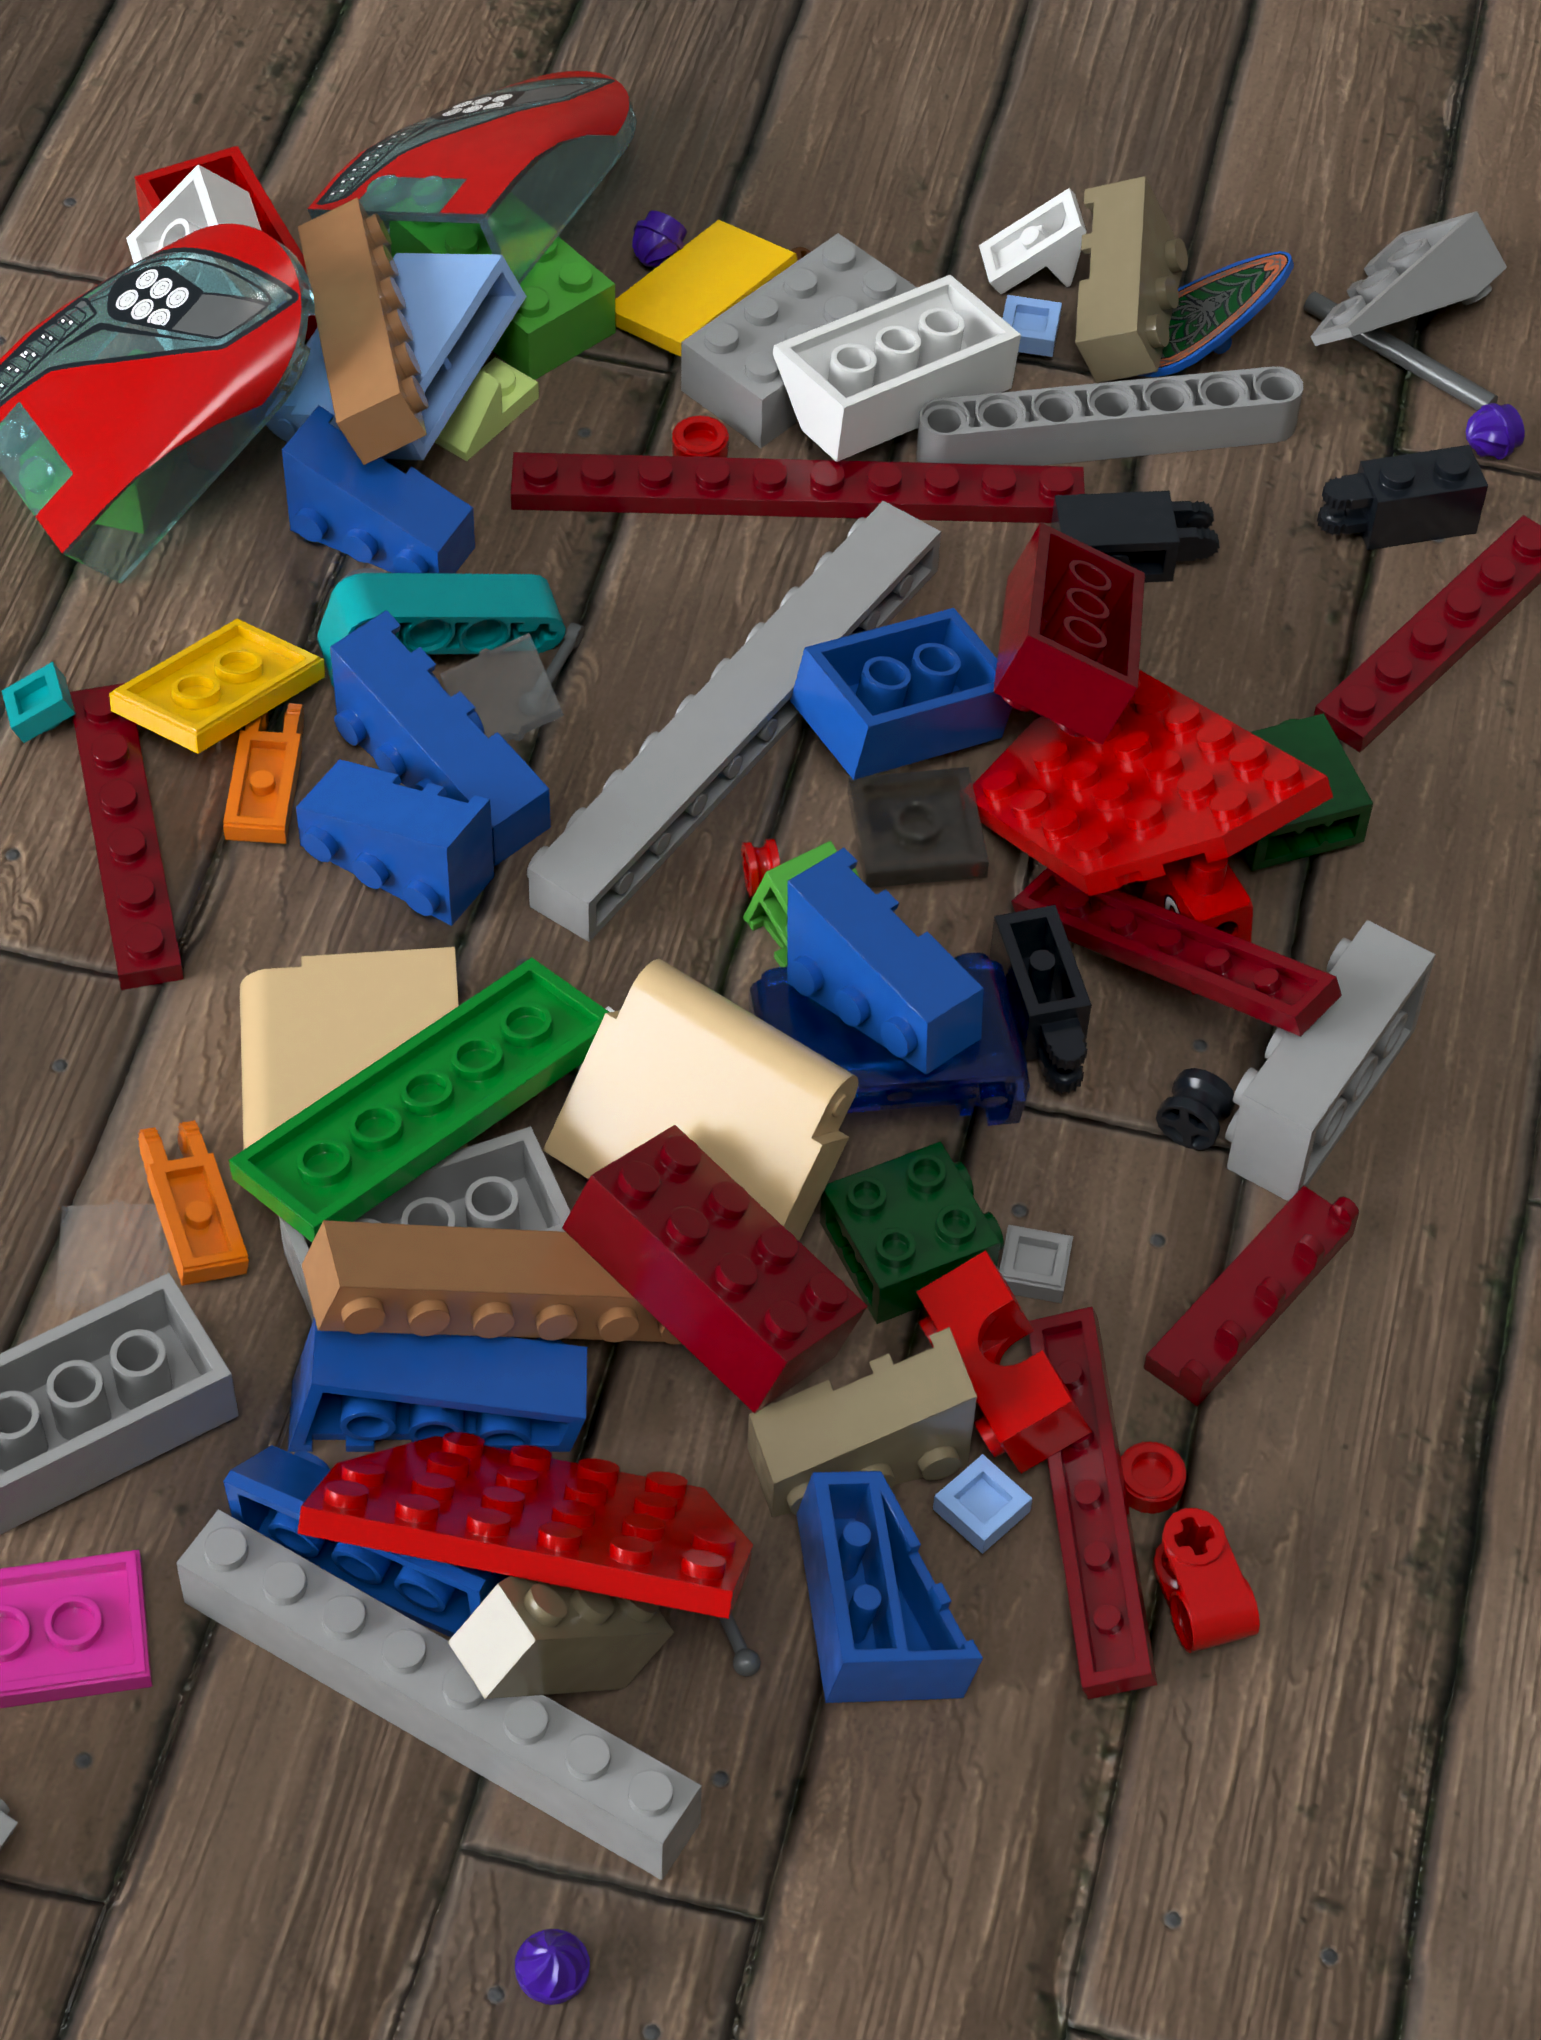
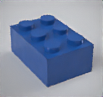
(901, 693)

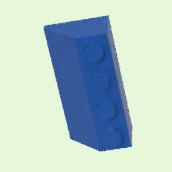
(268, 1498)

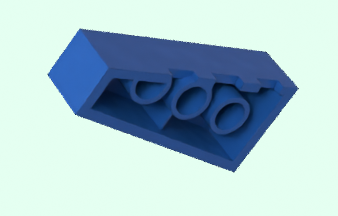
(416, 730)
(437, 1385)

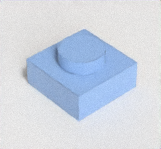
(1035, 321)
(982, 1503)

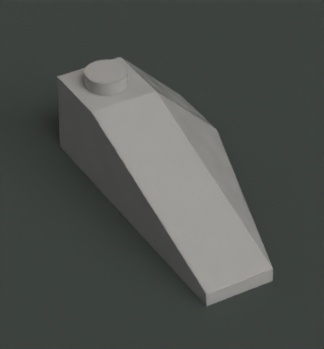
(1417, 275)

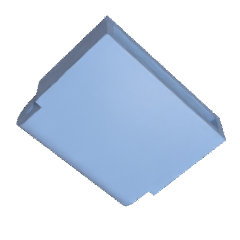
(456, 318)

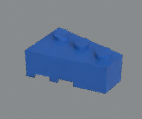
(400, 838)

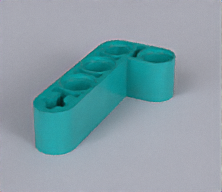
(445, 611)

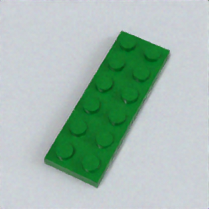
(421, 1100)

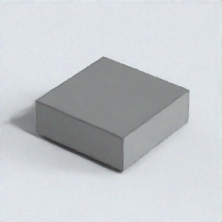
(1036, 1263)

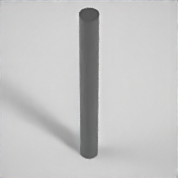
(1410, 358)

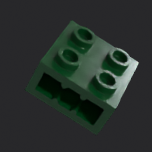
(1332, 824)
(906, 1227)

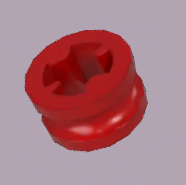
(758, 861)

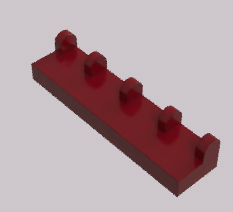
(1251, 1294)

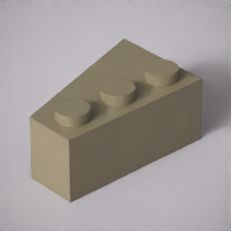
(1131, 281)
(899, 1421)
(556, 1640)

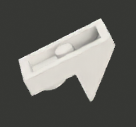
(1040, 239)

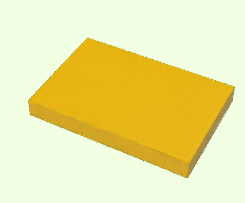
(699, 284)
(217, 685)

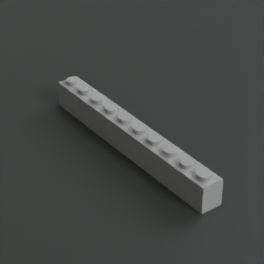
(725, 726)

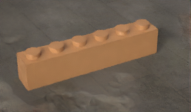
(363, 331)
(467, 1284)

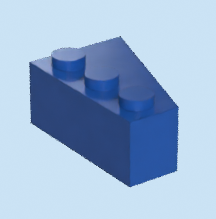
(371, 508)
(874, 970)
(872, 1601)

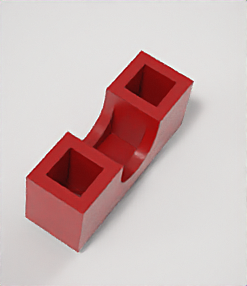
(1023, 1403)

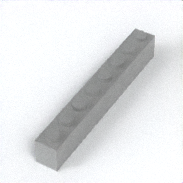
(423, 1688)

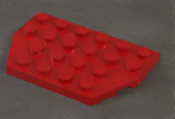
(1153, 793)
(537, 1520)

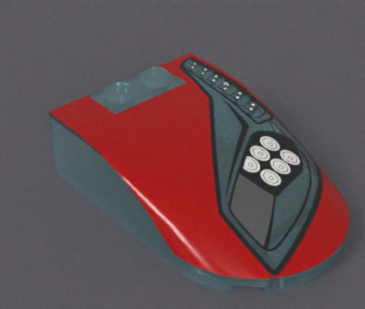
(500, 160)
(151, 389)

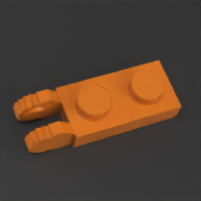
(264, 780)
(193, 1207)

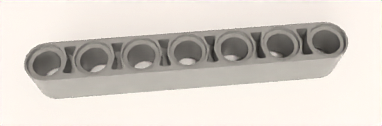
(1112, 419)

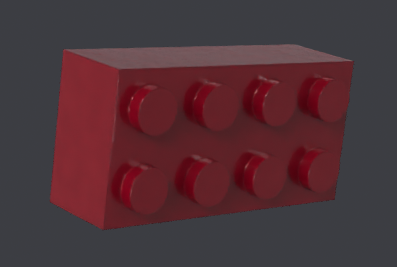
(1070, 634)
(714, 1267)

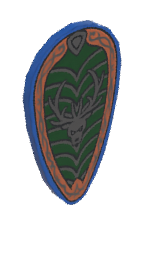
(1218, 307)

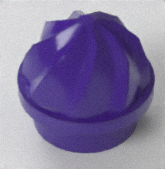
(657, 238)
(1495, 430)
(552, 1966)

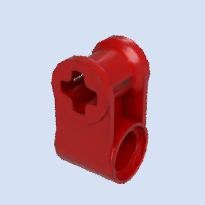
(1203, 1582)

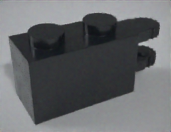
(1407, 498)
(1139, 528)
(1044, 992)

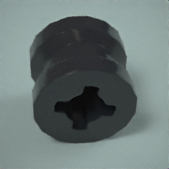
(1195, 1109)

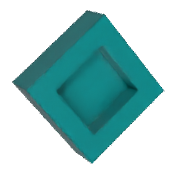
(38, 702)

